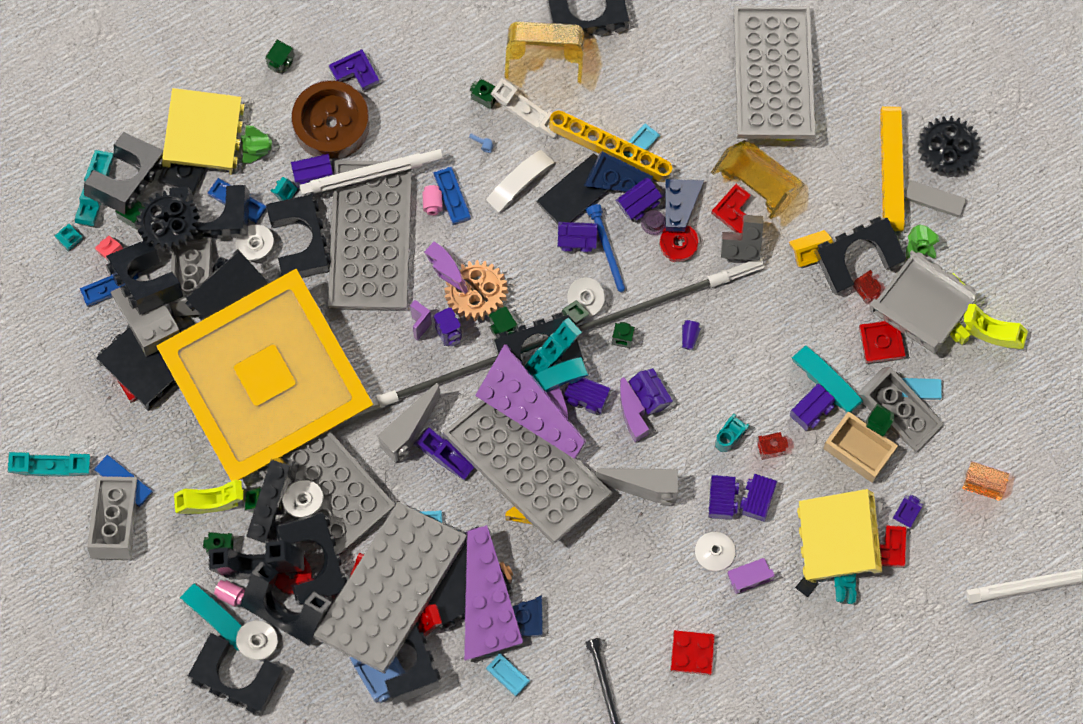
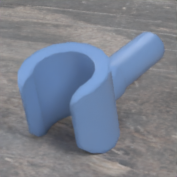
(487, 145)

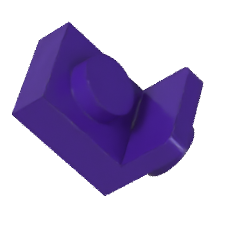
(908, 510)

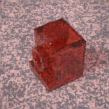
(867, 287)
(767, 450)

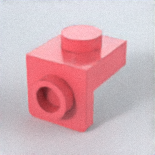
(108, 246)

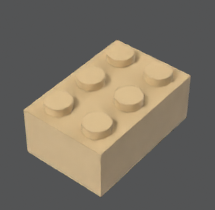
(860, 447)

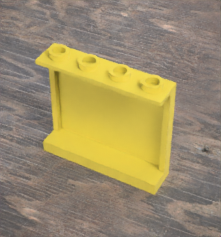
(203, 129)
(839, 535)

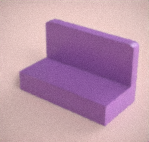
(422, 317)
(750, 575)

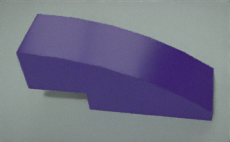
(443, 453)

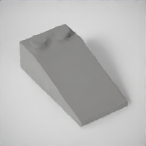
(191, 267)
(148, 328)
(912, 418)
(403, 432)
(650, 484)
(112, 518)

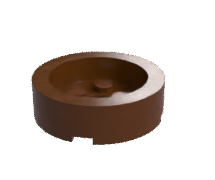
(330, 102)

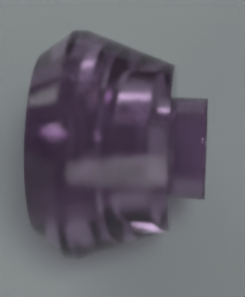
(653, 222)

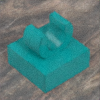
(284, 189)
(68, 237)

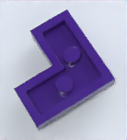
(355, 65)

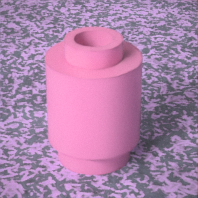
(432, 200)
(229, 592)

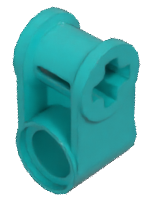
(733, 431)

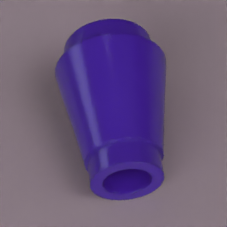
(690, 333)

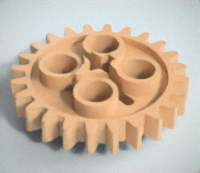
(489, 280)

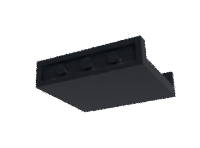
(226, 286)
(142, 376)
(451, 592)

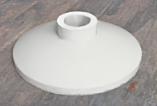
(256, 235)
(579, 290)
(299, 492)
(711, 560)
(256, 631)

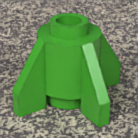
(255, 144)
(922, 240)

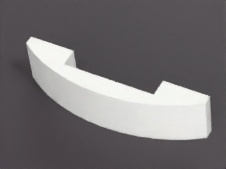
(523, 108)
(518, 180)

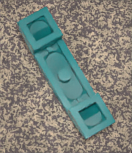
(561, 374)
(48, 465)
(212, 613)

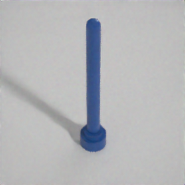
(595, 213)

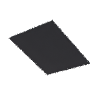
(806, 587)

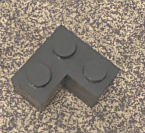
(745, 244)

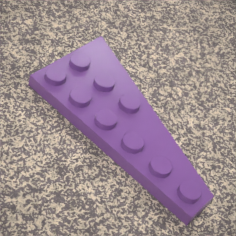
(522, 399)
(488, 609)

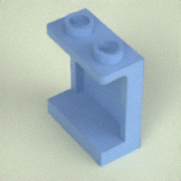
(375, 680)

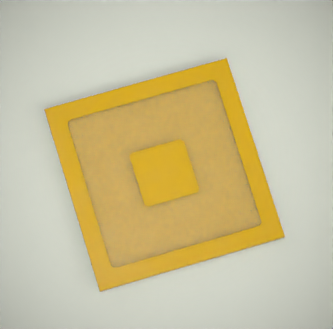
(264, 375)

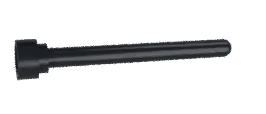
(594, 647)

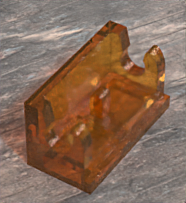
(985, 481)

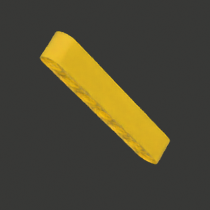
(605, 138)
(892, 166)

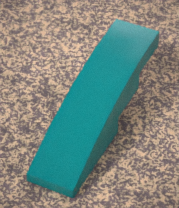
(89, 208)
(553, 348)
(823, 374)

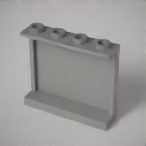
(924, 302)

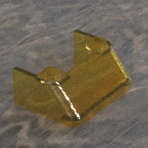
(545, 34)
(760, 174)

